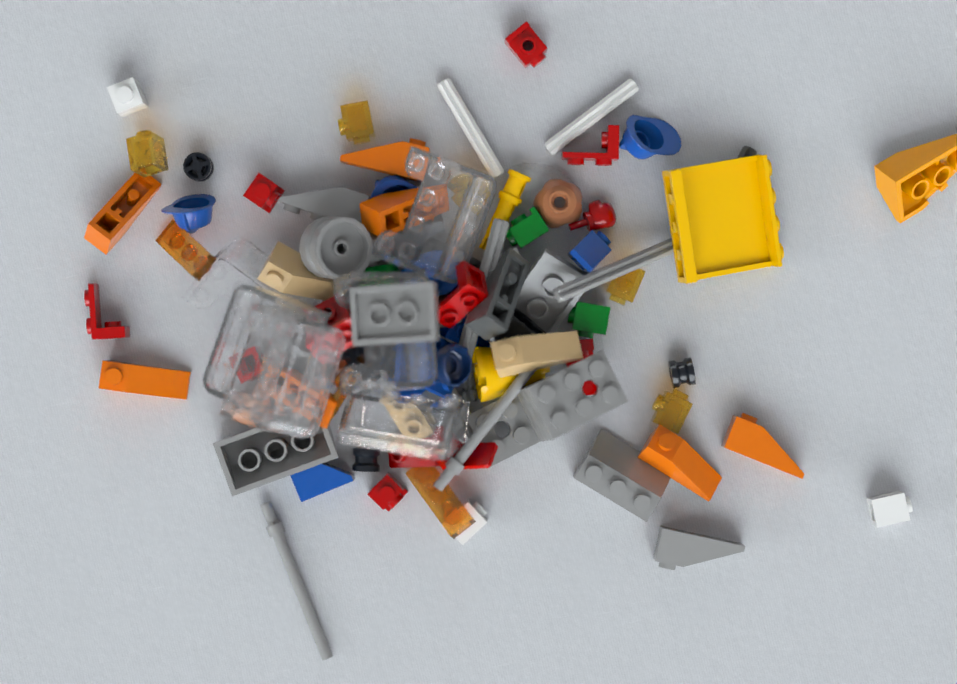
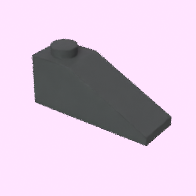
(504, 288)

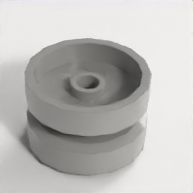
(335, 247)

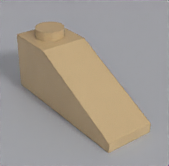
(290, 276)
(535, 352)

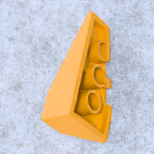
(915, 175)

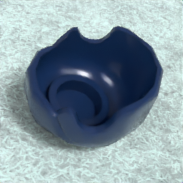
(453, 364)

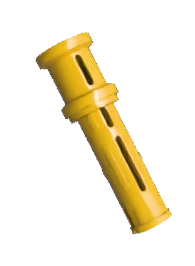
(509, 199)

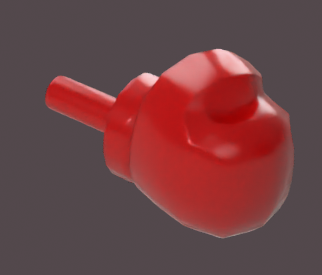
(598, 217)

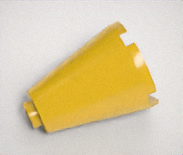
(487, 380)

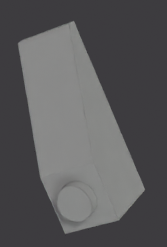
(687, 548)

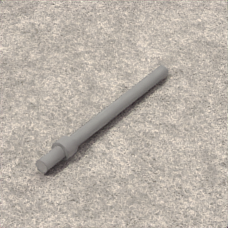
(455, 464)
(275, 529)

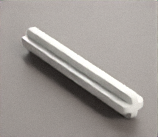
(591, 116)
(470, 128)

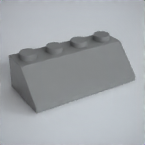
(267, 456)

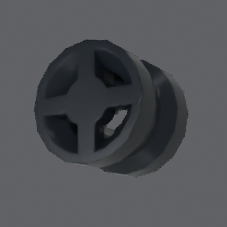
(196, 162)
(681, 372)
(366, 460)

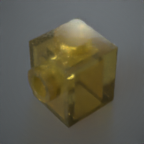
(356, 122)
(147, 153)
(625, 287)
(671, 410)

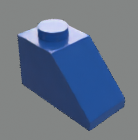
(590, 251)
(319, 480)

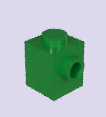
(589, 319)

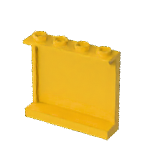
(722, 217)

